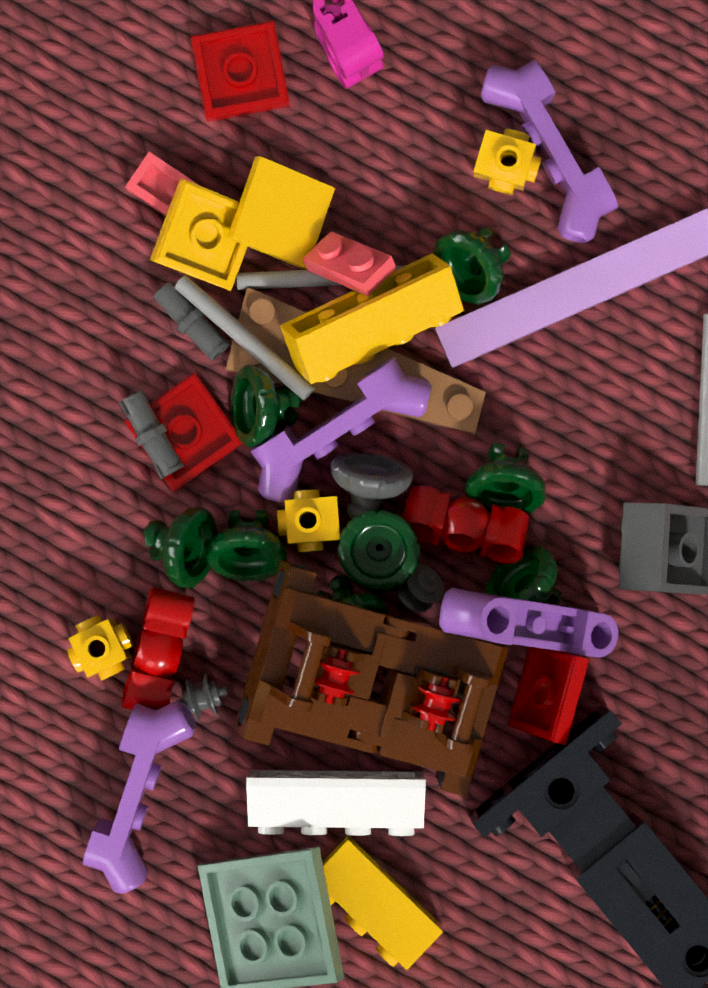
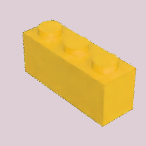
(378, 905)

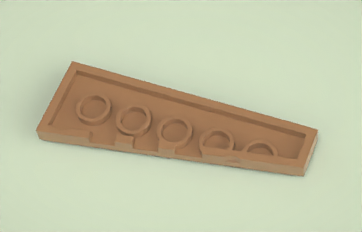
(450, 400)

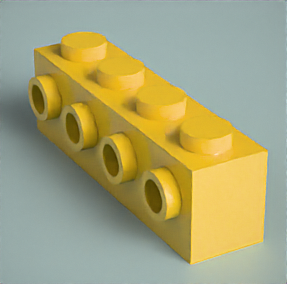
(360, 325)

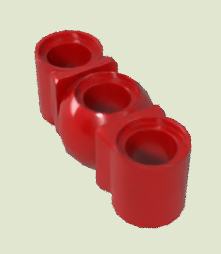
(467, 524)
(158, 649)

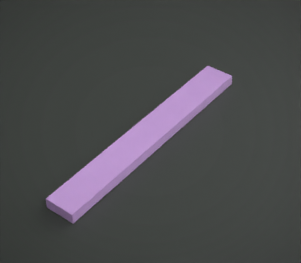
(575, 290)

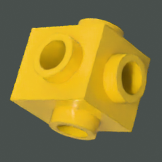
(498, 147)
(326, 526)
(116, 647)

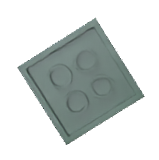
(271, 920)

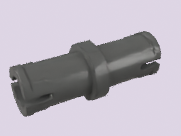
(191, 321)
(151, 434)

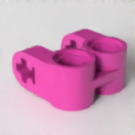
(347, 43)

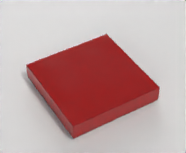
(240, 71)
(195, 427)
(548, 693)

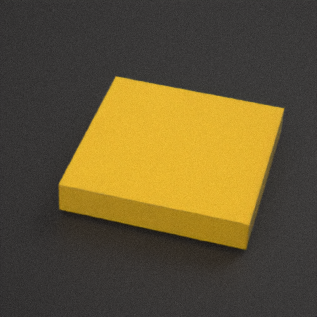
(280, 212)
(197, 234)

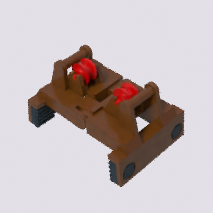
(337, 681)

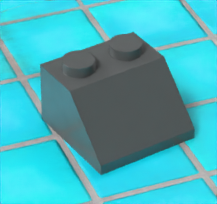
(664, 548)

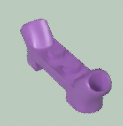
(586, 195)
(383, 389)
(527, 623)
(111, 842)

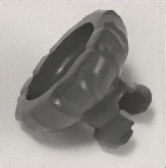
(370, 479)

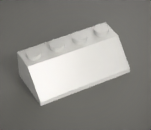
(336, 800)

